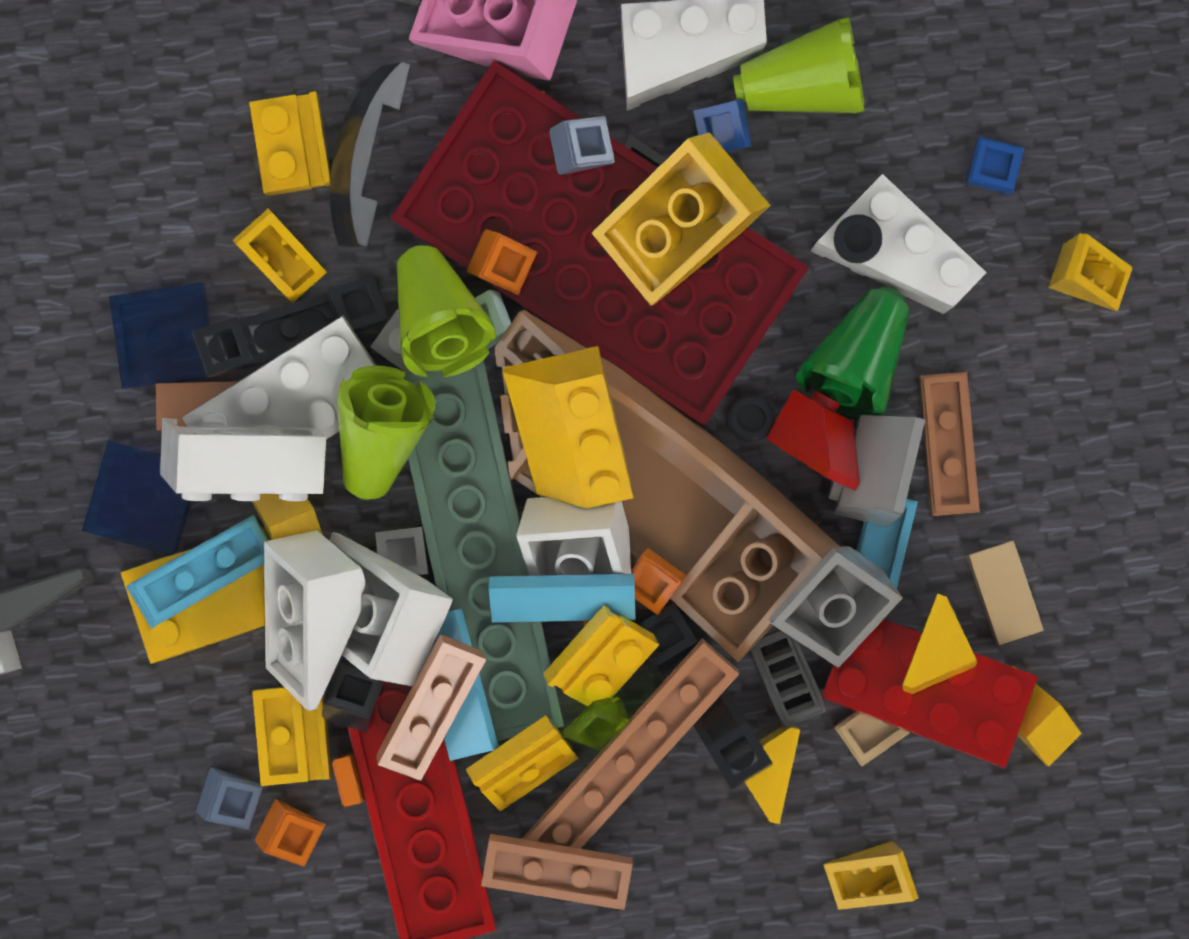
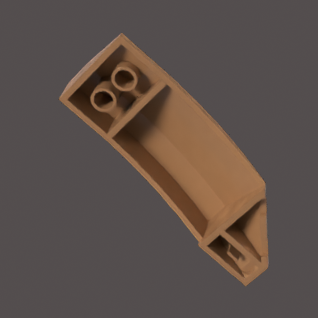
(689, 503)

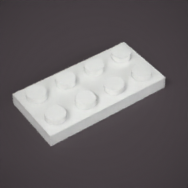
(292, 388)

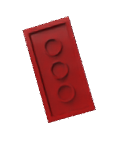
(969, 712)

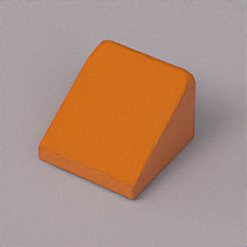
(501, 261)
(289, 833)

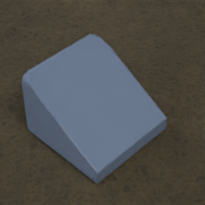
(581, 145)
(229, 799)

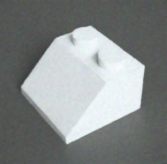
(573, 539)

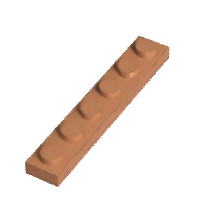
(636, 749)

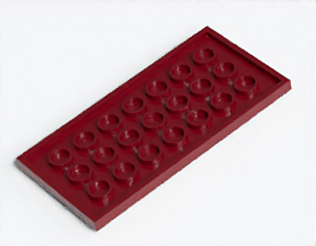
(503, 177)

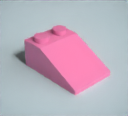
(514, 33)

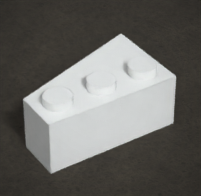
(686, 41)
(913, 253)
(242, 461)

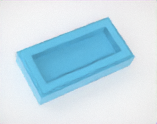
(888, 545)

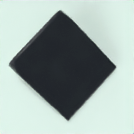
(352, 698)

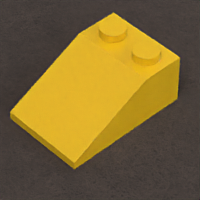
(680, 217)
(214, 619)

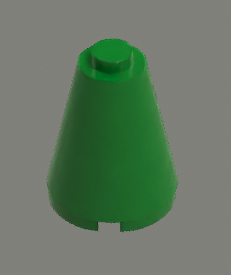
(860, 355)

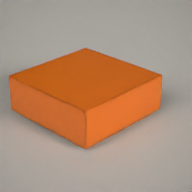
(655, 580)
(348, 779)

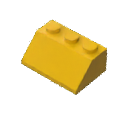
(570, 429)

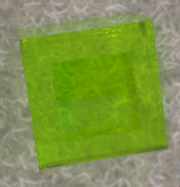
(598, 722)

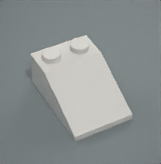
(308, 611)
(396, 617)

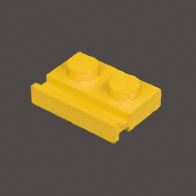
(290, 143)
(601, 657)
(290, 739)
(522, 763)

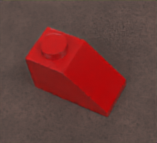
(818, 437)

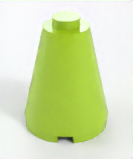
(805, 74)
(438, 316)
(379, 427)

